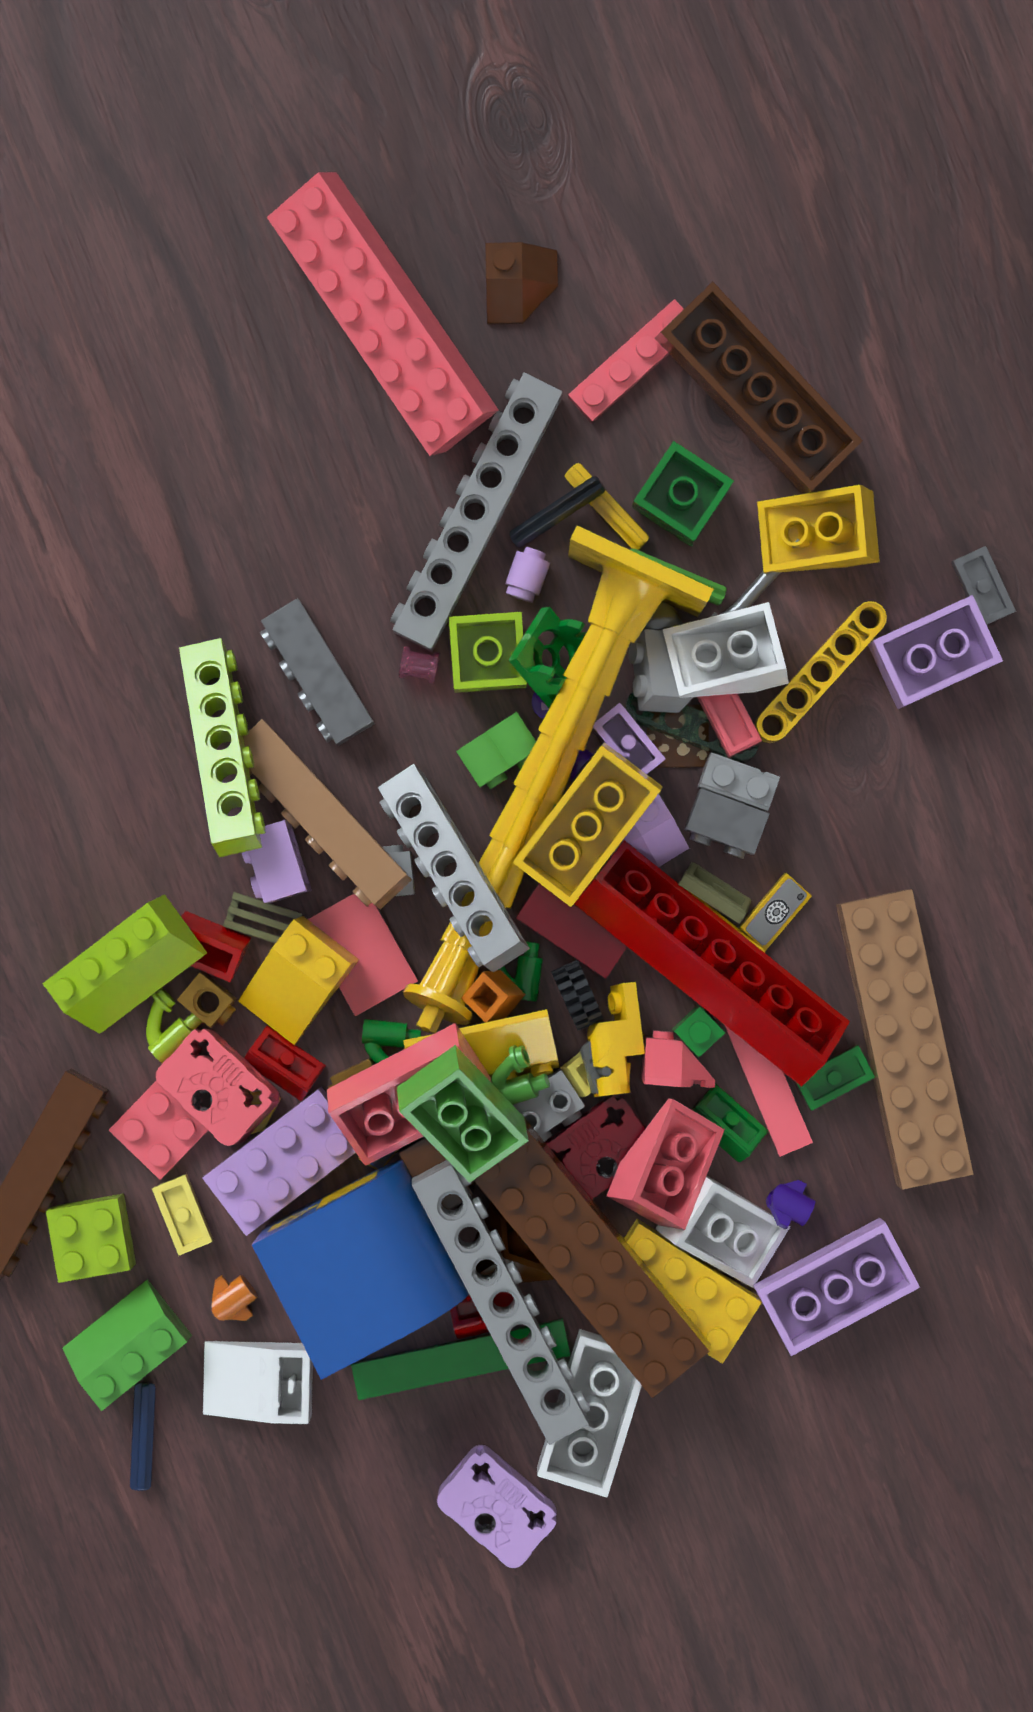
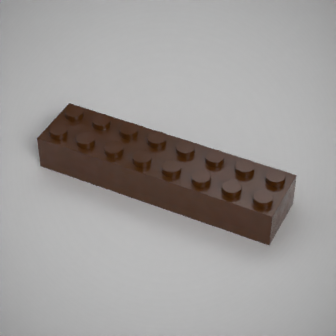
(594, 1264)

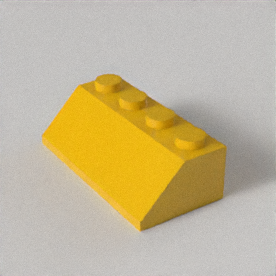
(493, 1039)

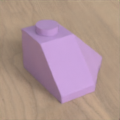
(656, 834)

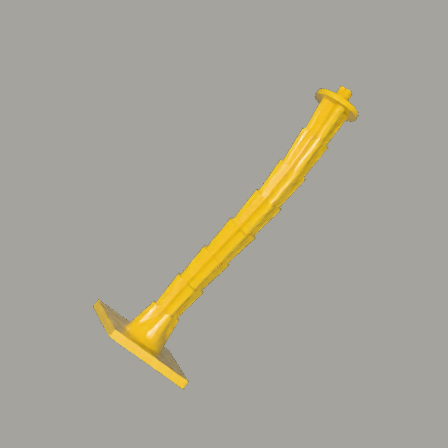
(622, 607)

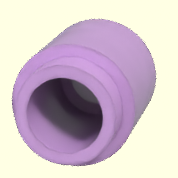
(527, 574)

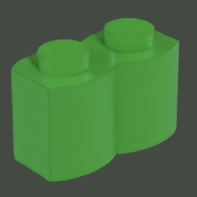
(497, 751)

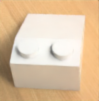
(727, 653)
(728, 1233)

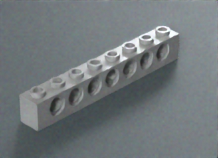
(543, 402)
(554, 1419)

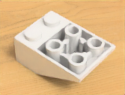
(258, 1381)

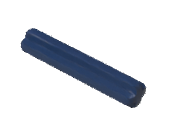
(142, 1436)

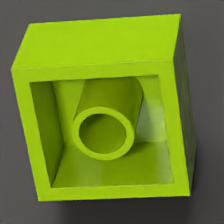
(482, 651)
(91, 1238)

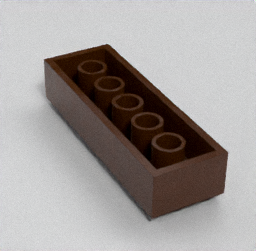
(758, 389)

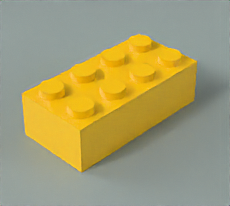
(587, 824)
(706, 1295)

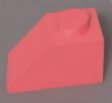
(671, 1063)

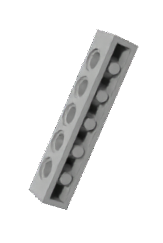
(505, 939)

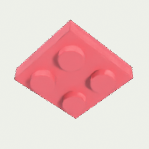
(158, 1130)

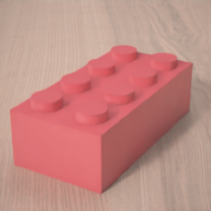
(367, 1102)

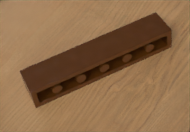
(45, 1161)

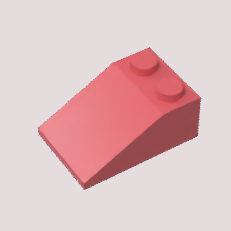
(667, 1166)

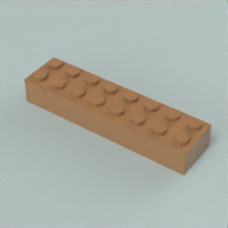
(904, 1039)

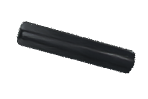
(557, 511)

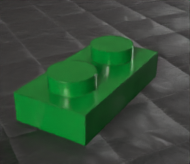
(836, 1077)

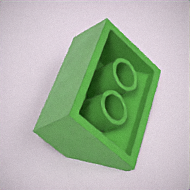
(125, 1344)

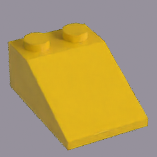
(832, 527)
(297, 979)

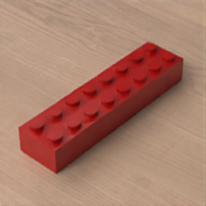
(713, 963)

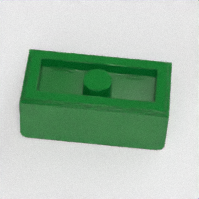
(741, 1129)

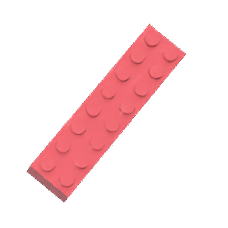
(382, 313)

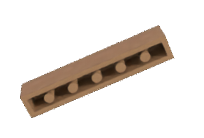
(324, 818)

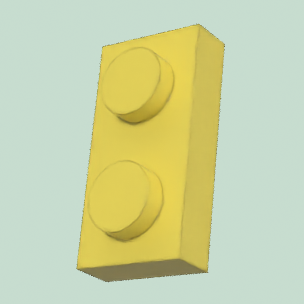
(182, 1214)

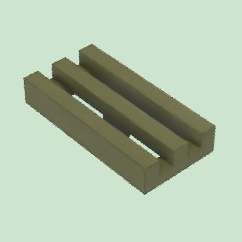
(715, 892)
(234, 910)

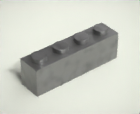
(317, 672)

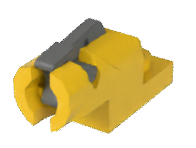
(612, 1042)

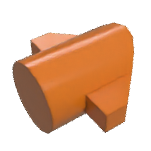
(232, 1298)

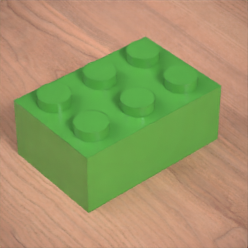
(462, 1114)

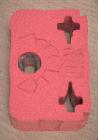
(226, 1078)

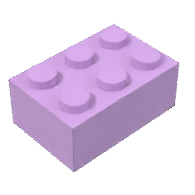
(935, 652)

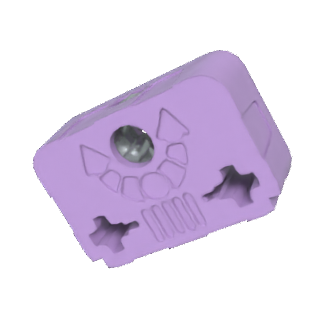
(505, 1497)

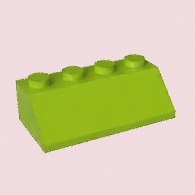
(126, 966)

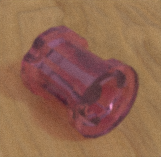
(419, 665)

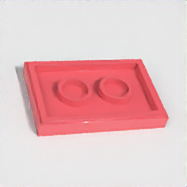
(381, 963)

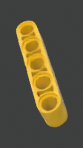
(835, 663)

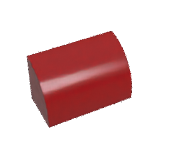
(223, 946)

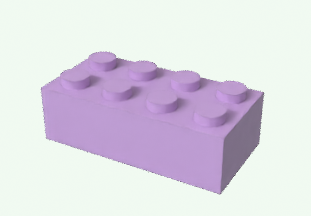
(280, 1163)
(836, 1286)

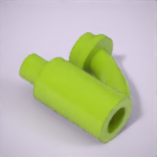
(164, 1044)

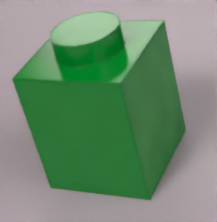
(698, 1031)

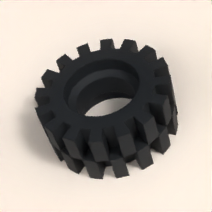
(577, 995)

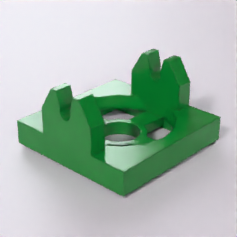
(537, 675)

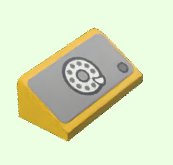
(775, 911)

